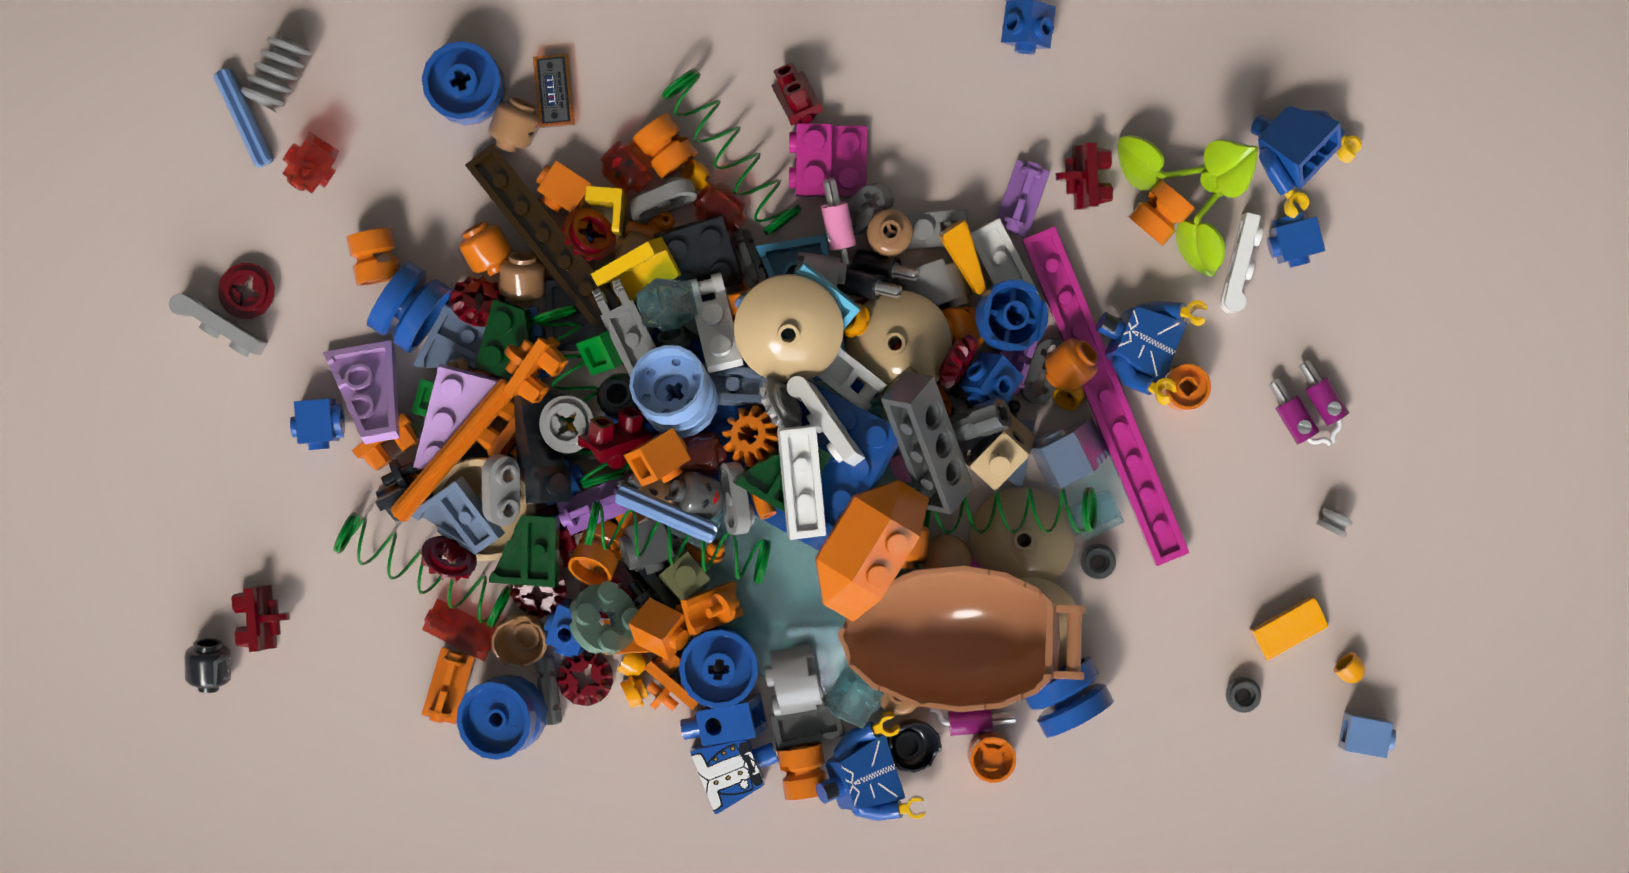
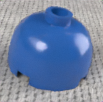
(1011, 315)

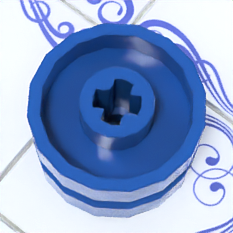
(443, 78)
(409, 306)
(713, 687)
(1070, 701)
(501, 716)

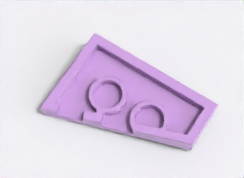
(369, 388)
(452, 401)

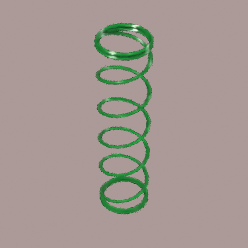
(687, 81)
(540, 320)
(1089, 521)
(350, 527)
(761, 563)

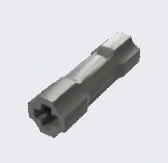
(981, 420)

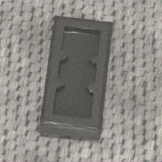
(805, 727)

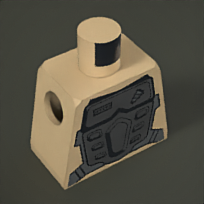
(1000, 453)

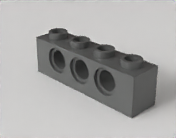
(927, 441)

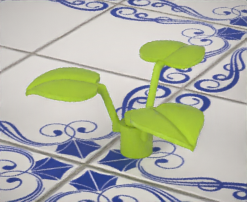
(1225, 171)

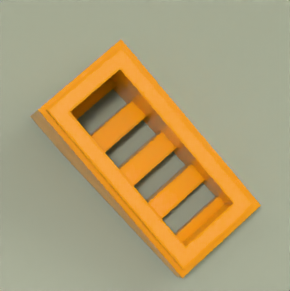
(961, 248)

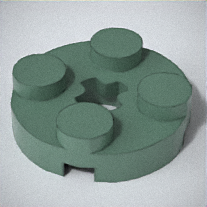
(585, 618)

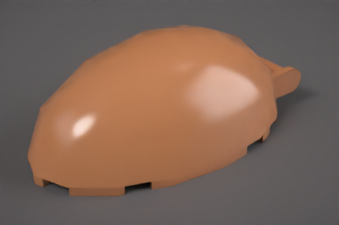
(962, 640)

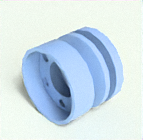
(670, 374)

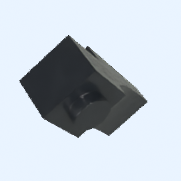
(544, 468)

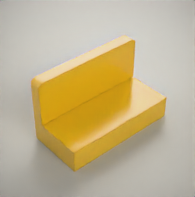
(610, 198)
(639, 268)

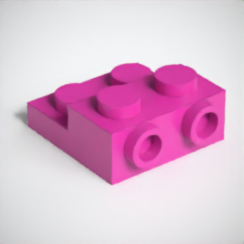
(828, 153)

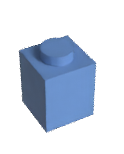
(1366, 735)

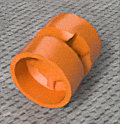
(665, 146)
(1161, 212)
(373, 256)
(1191, 384)
(592, 562)
(991, 757)
(802, 770)

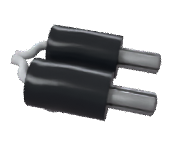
(871, 272)

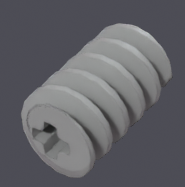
(275, 72)

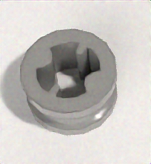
(1334, 522)

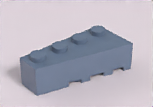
(1069, 453)

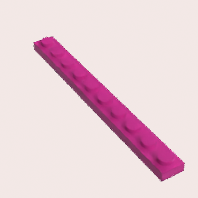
(1107, 399)

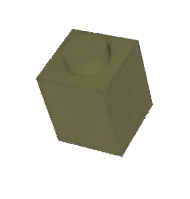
(684, 577)

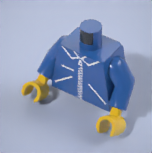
(1297, 147)
(1146, 342)
(865, 775)

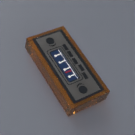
(554, 90)

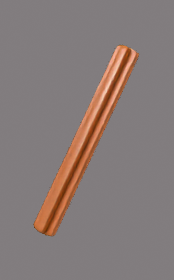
(451, 452)

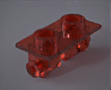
(459, 629)

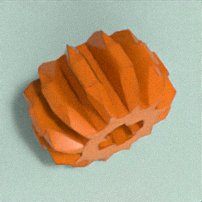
(741, 432)

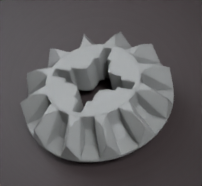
(779, 405)
(552, 425)

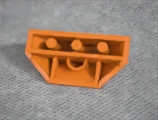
(869, 547)

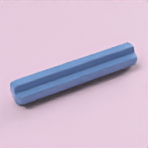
(243, 117)
(666, 513)

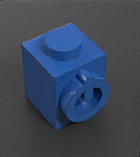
(1295, 239)
(317, 423)

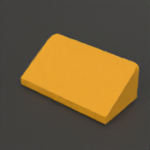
(1289, 627)

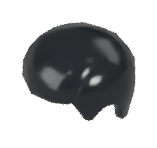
(914, 745)

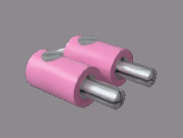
(837, 220)

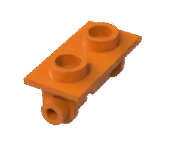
(447, 686)

